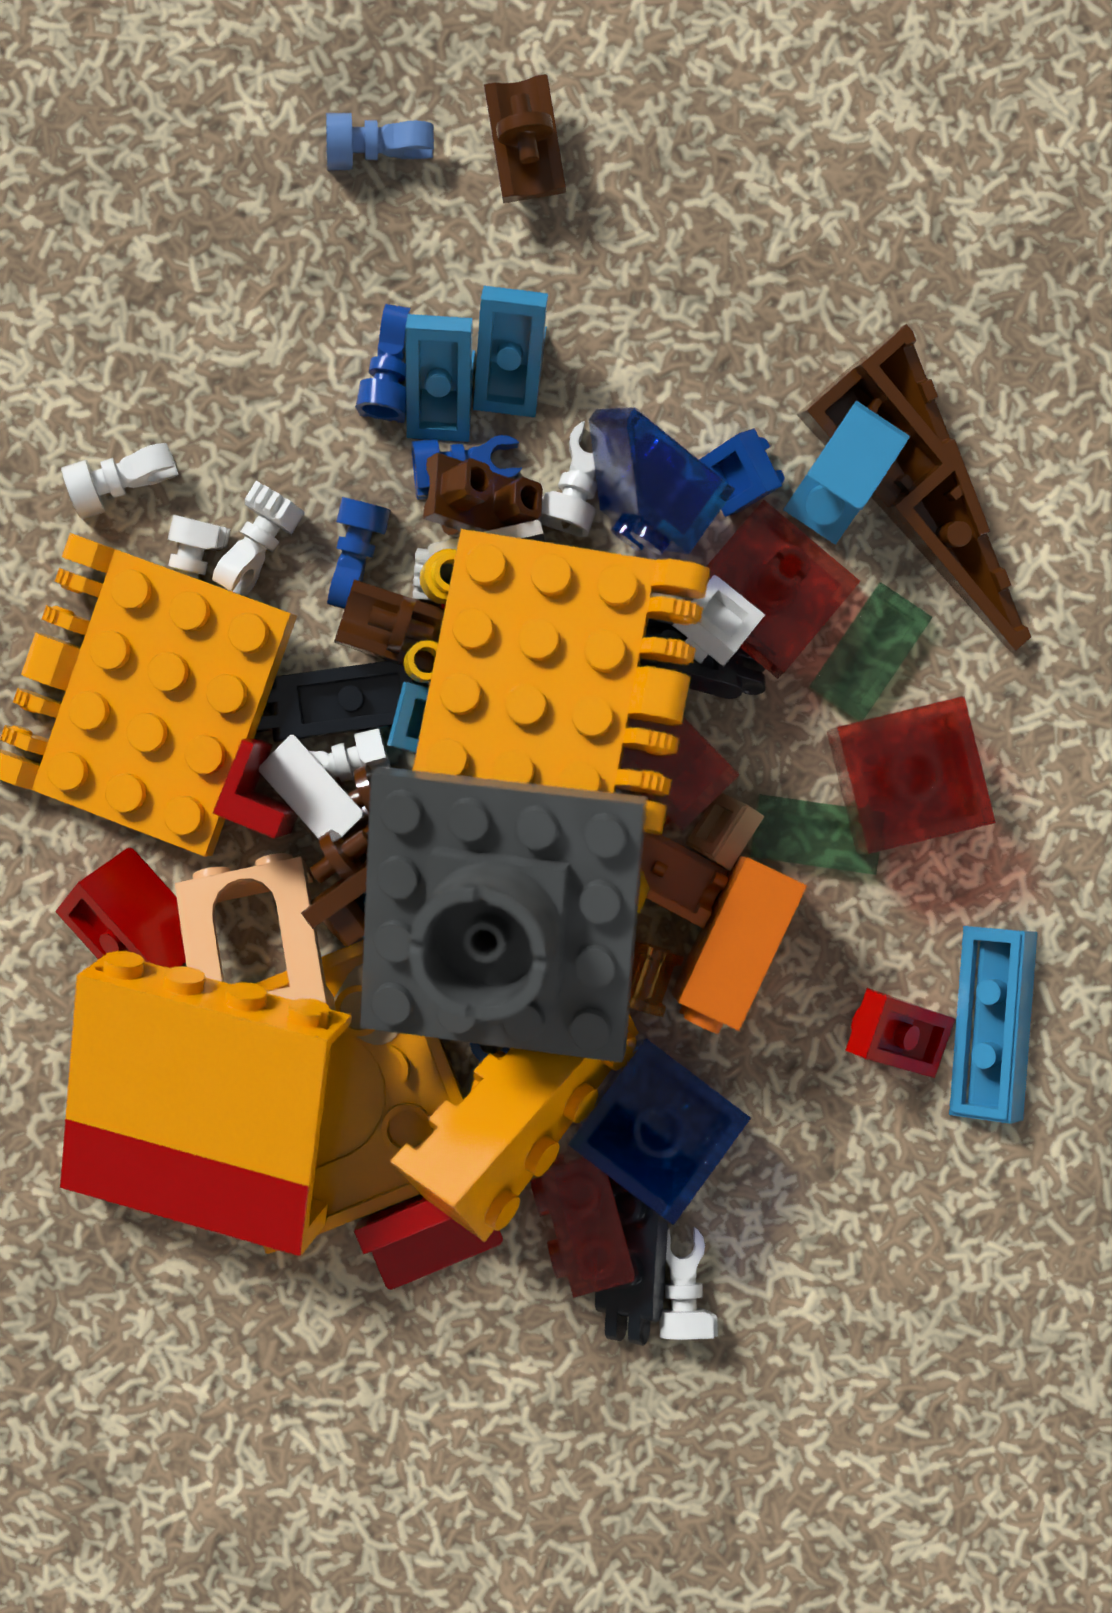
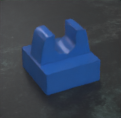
(746, 468)

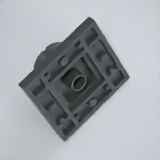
(501, 912)

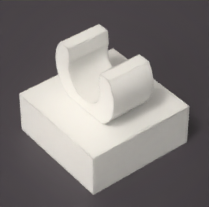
(724, 622)

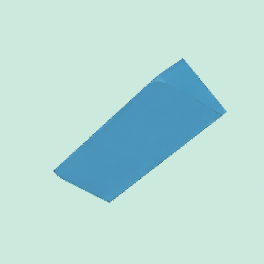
(999, 1027)

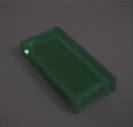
(870, 652)
(808, 835)

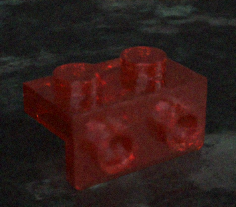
(587, 1226)

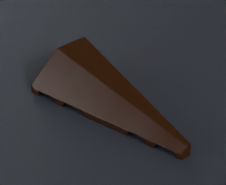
(928, 482)

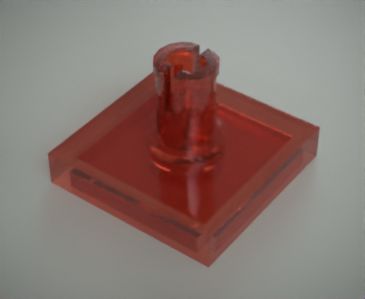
(784, 579)

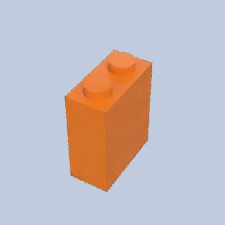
(736, 945)

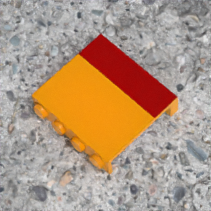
(198, 1100)

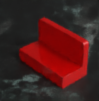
(244, 805)
(126, 910)
(417, 1241)

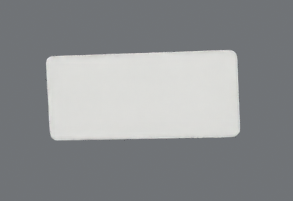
(309, 789)

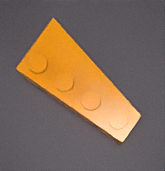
(503, 1133)

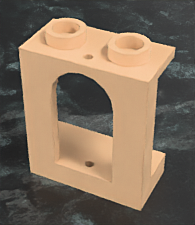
(289, 882)

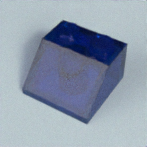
(652, 483)
(658, 1130)

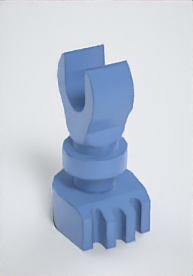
(395, 140)

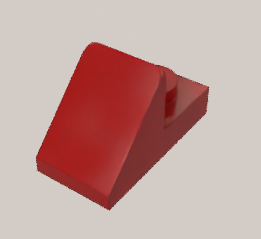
(899, 1033)

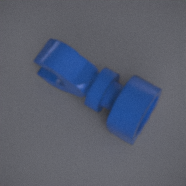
(383, 395)
(424, 449)
(355, 546)

